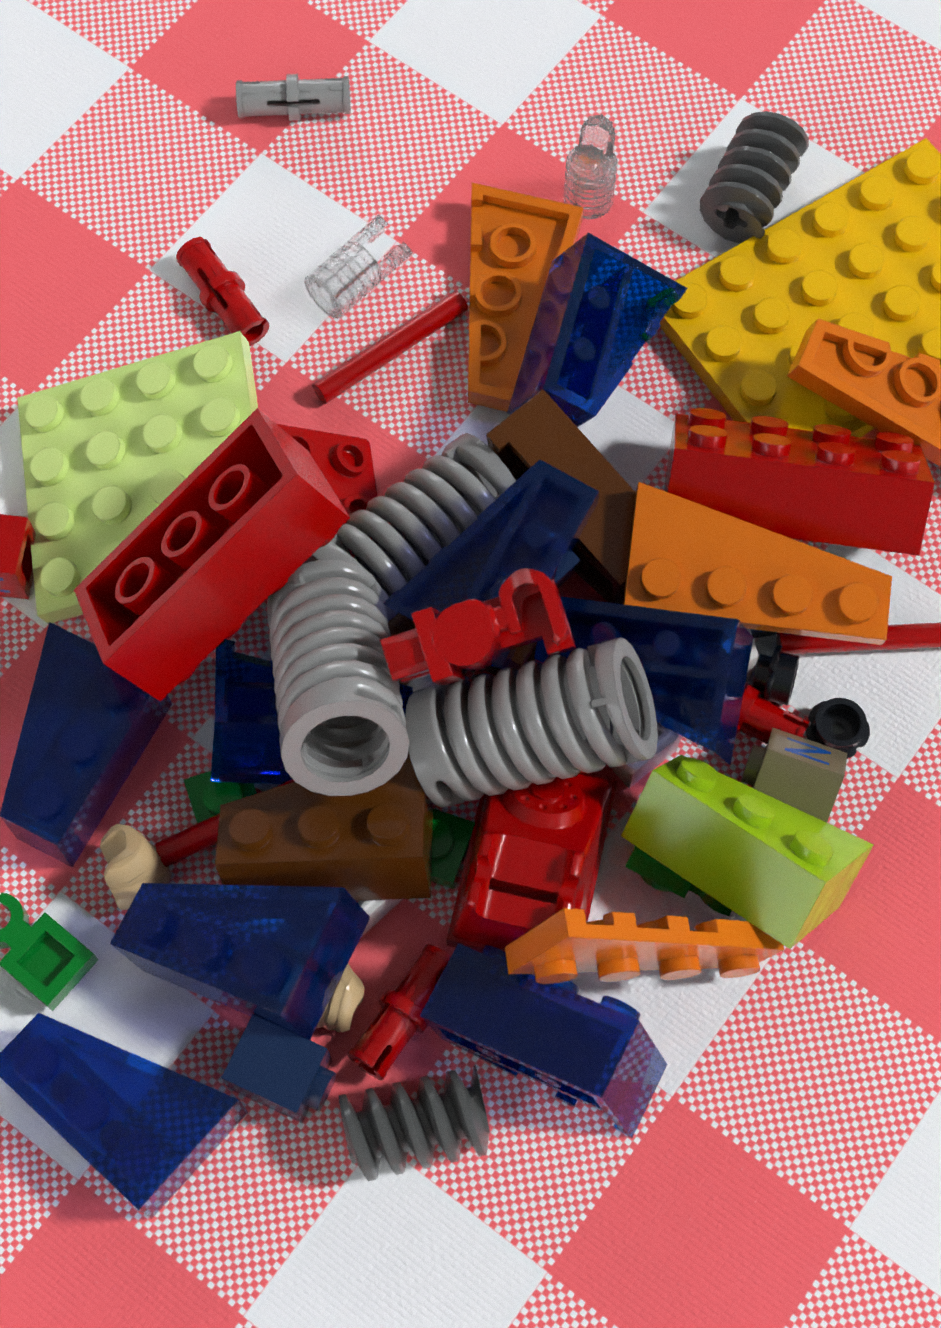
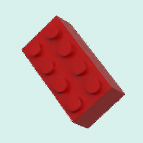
(804, 481)
(209, 556)

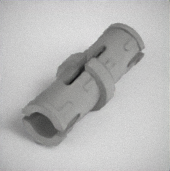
(293, 97)

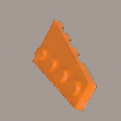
(509, 264)
(873, 382)
(728, 568)
(622, 948)

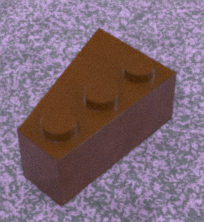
(546, 433)
(363, 842)

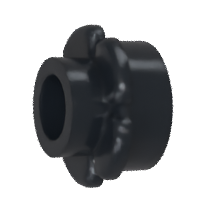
(776, 675)
(843, 713)

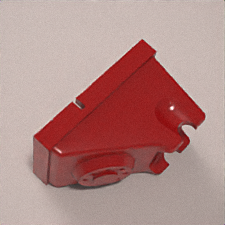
(531, 859)

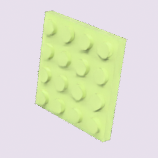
(116, 448)

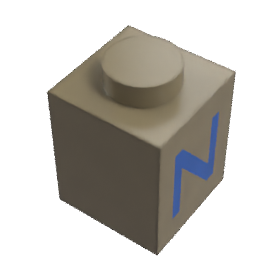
(797, 772)

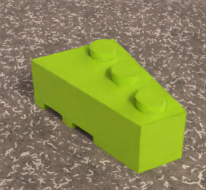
(745, 848)

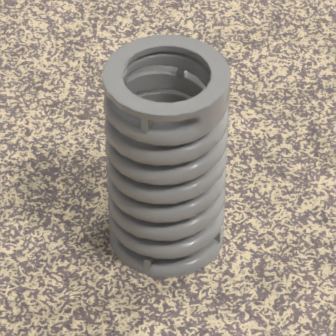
(440, 505)
(332, 682)
(532, 724)

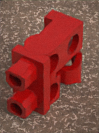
(478, 632)

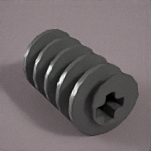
(753, 175)
(415, 1124)

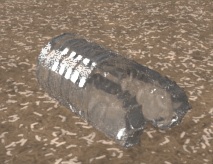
(592, 168)
(353, 271)

